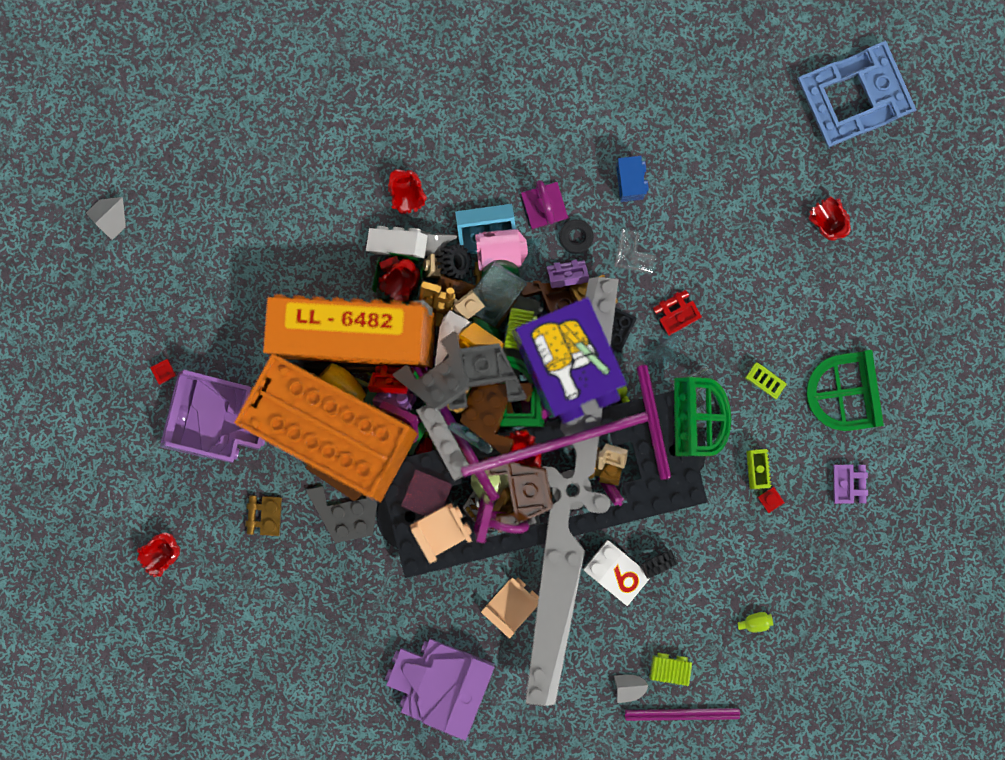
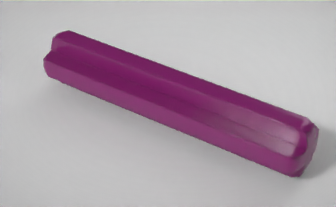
(612, 493)

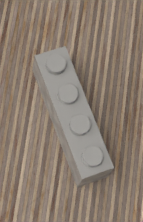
(443, 440)

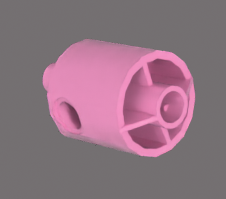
(501, 245)

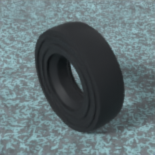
(580, 225)

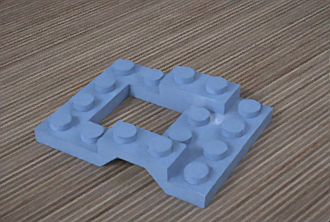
(880, 82)

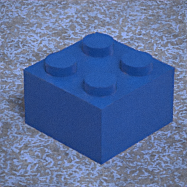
(631, 178)

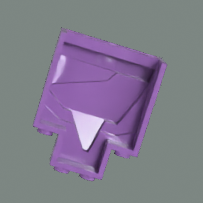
(204, 418)
(441, 686)

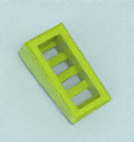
(749, 377)

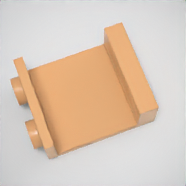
(440, 531)
(511, 606)

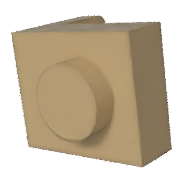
(431, 268)
(468, 305)
(612, 455)

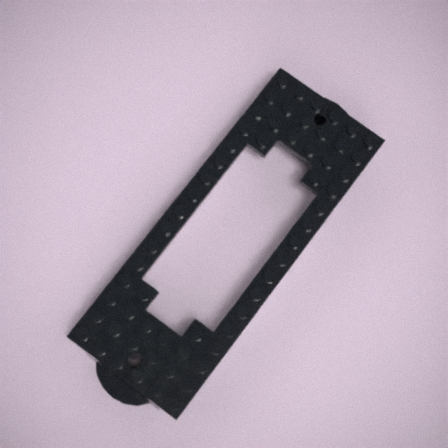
(644, 496)

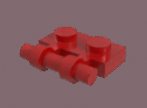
(679, 318)
(385, 382)

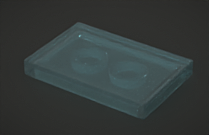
(497, 292)

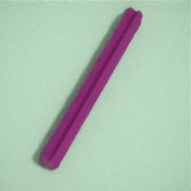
(653, 422)
(682, 714)

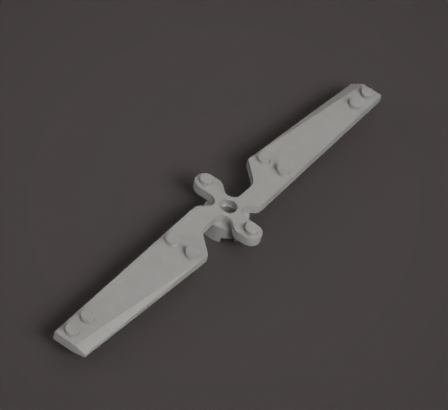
(562, 552)

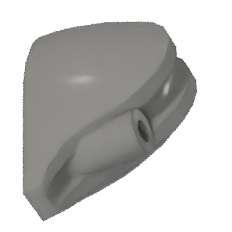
(436, 242)

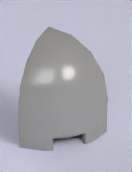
(629, 687)

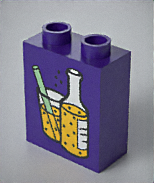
(570, 360)

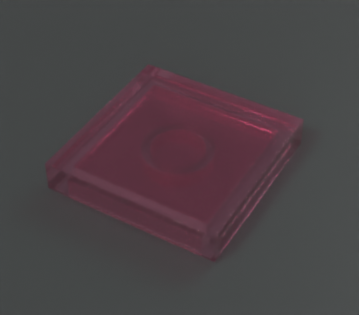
(426, 494)

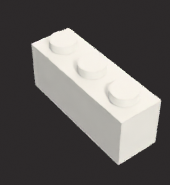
(397, 241)

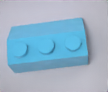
(482, 220)

